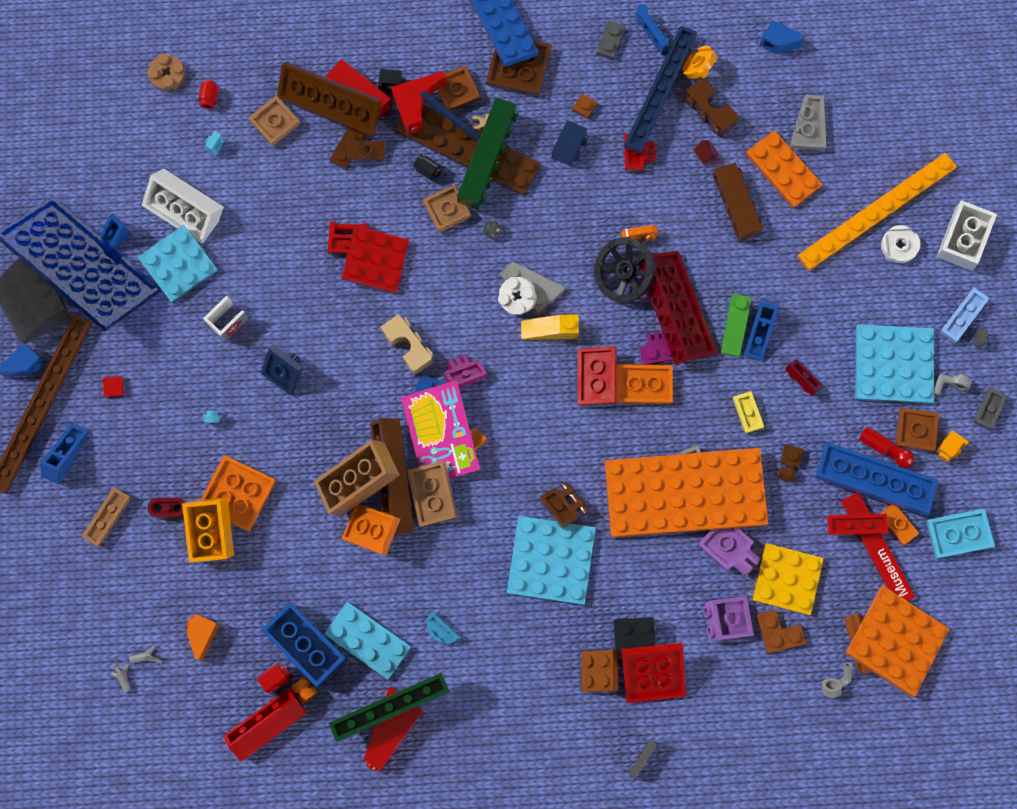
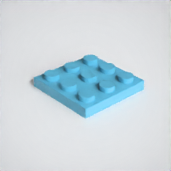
(177, 263)

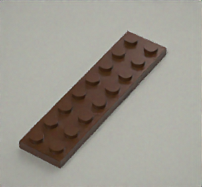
(445, 138)

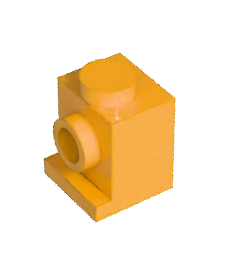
(951, 446)

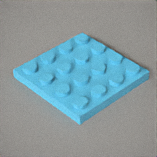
(894, 364)
(551, 560)

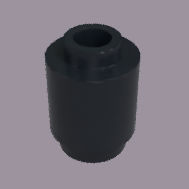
(427, 167)

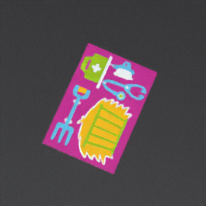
(441, 429)

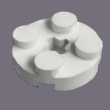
(907, 237)
(507, 298)

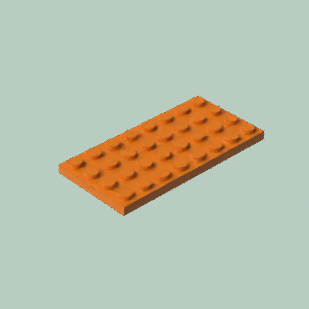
(686, 493)

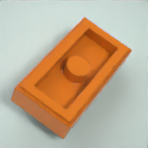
(899, 525)

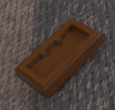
(365, 150)

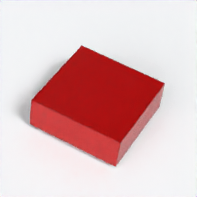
(113, 386)

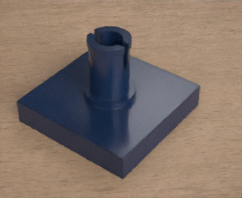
(282, 369)

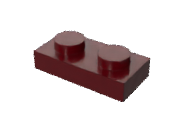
(807, 381)

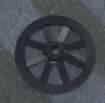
(621, 269)

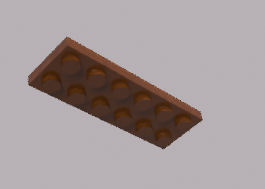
(329, 98)

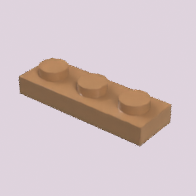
(106, 517)

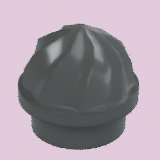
(492, 229)

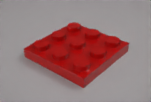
(375, 259)
(654, 672)

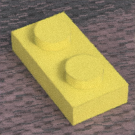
(748, 412)

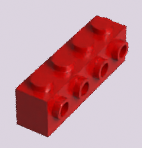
(264, 724)

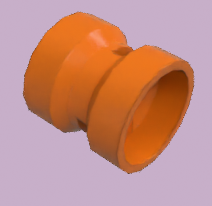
(304, 690)

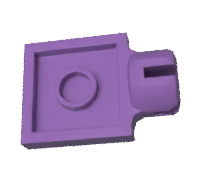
(730, 549)

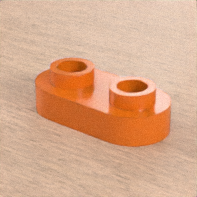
(639, 233)

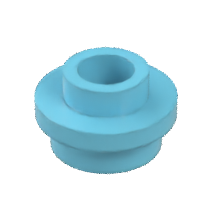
(212, 417)

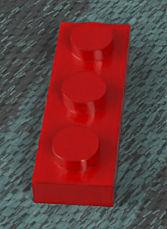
(857, 524)

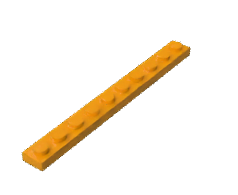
(876, 212)

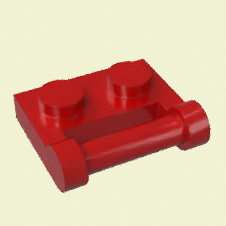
(340, 243)

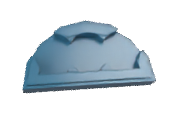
(440, 630)

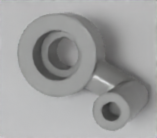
(959, 382)
(833, 687)

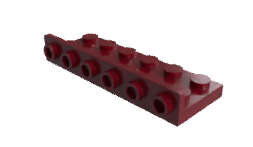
(678, 309)

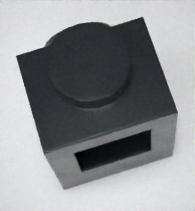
(390, 78)

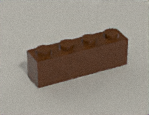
(737, 201)

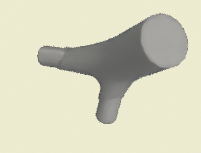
(146, 656)
(122, 677)

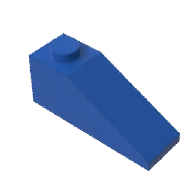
(761, 329)
(63, 453)

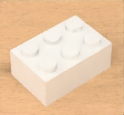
(966, 235)

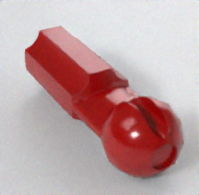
(903, 457)

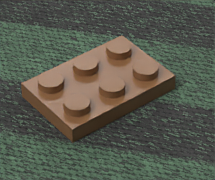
(432, 493)

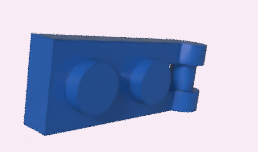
(652, 29)

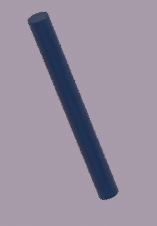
(449, 115)

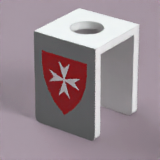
(231, 327)

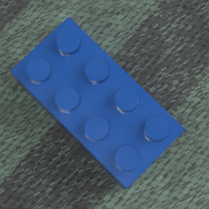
(304, 645)

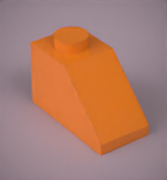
(200, 635)

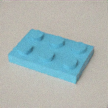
(960, 533)

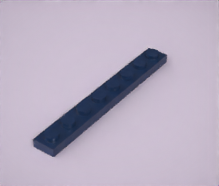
(660, 90)

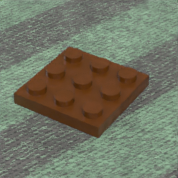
(522, 76)

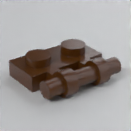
(560, 509)

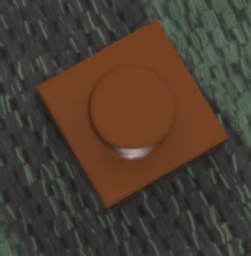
(584, 106)

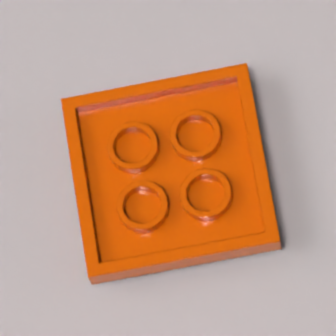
(245, 491)

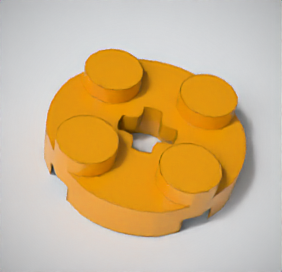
(699, 64)

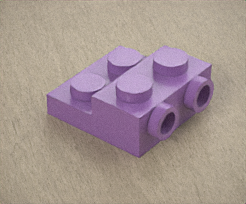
(728, 619)

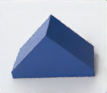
(114, 231)

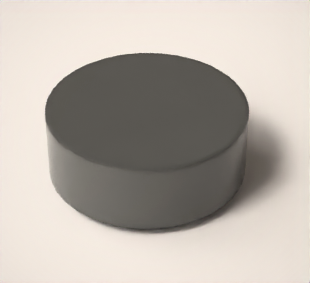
(980, 337)

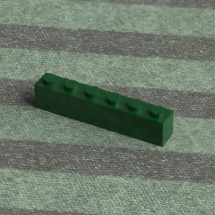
(487, 152)
(389, 707)

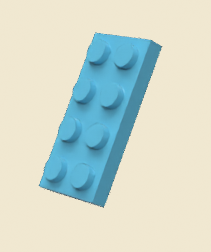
(367, 640)

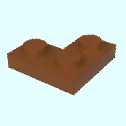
(775, 637)

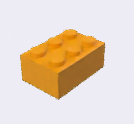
(208, 529)

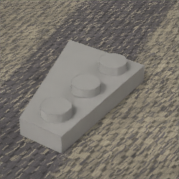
(810, 125)
(545, 289)

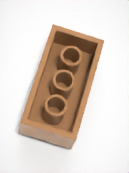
(356, 478)

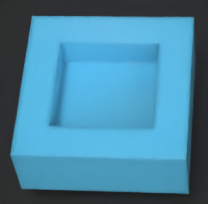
(214, 143)

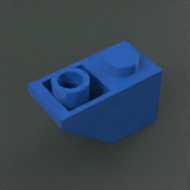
(780, 38)

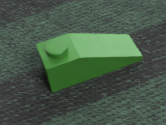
(735, 325)

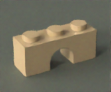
(398, 331)

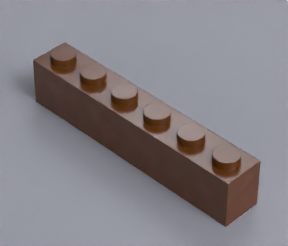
(395, 495)

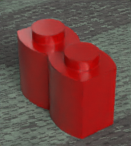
(274, 678)

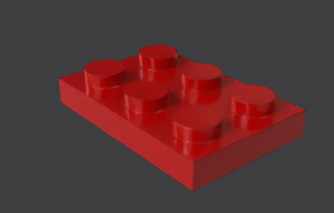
(597, 376)

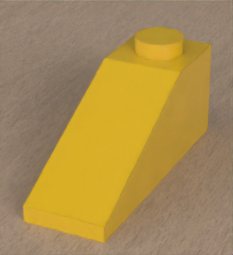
(550, 328)

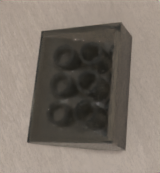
(30, 302)

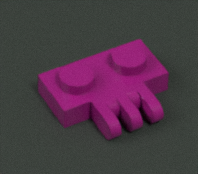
(656, 350)
(465, 371)

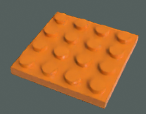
(897, 641)

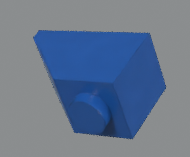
(21, 363)

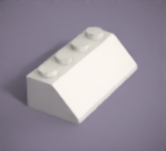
(181, 204)

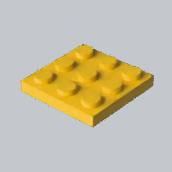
(787, 579)

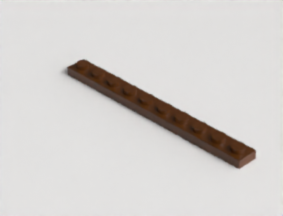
(42, 401)

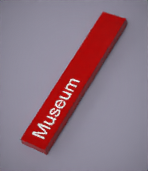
(879, 552)

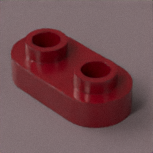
(168, 507)

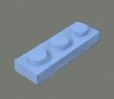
(964, 315)

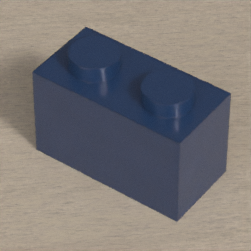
(569, 143)

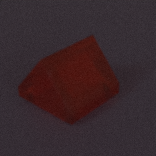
(705, 151)

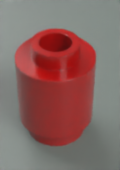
(208, 94)

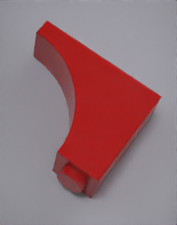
(410, 102)

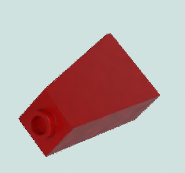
(348, 76)
(388, 737)

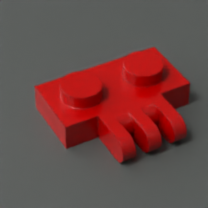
(636, 161)

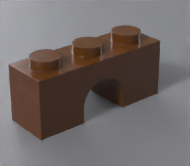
(721, 119)

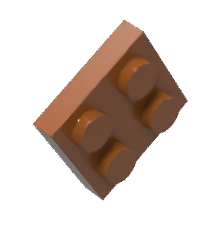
(459, 89)
(917, 429)
(599, 671)

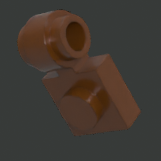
(790, 457)

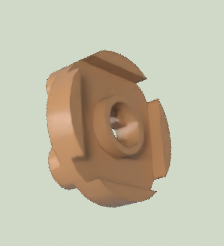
(159, 65)

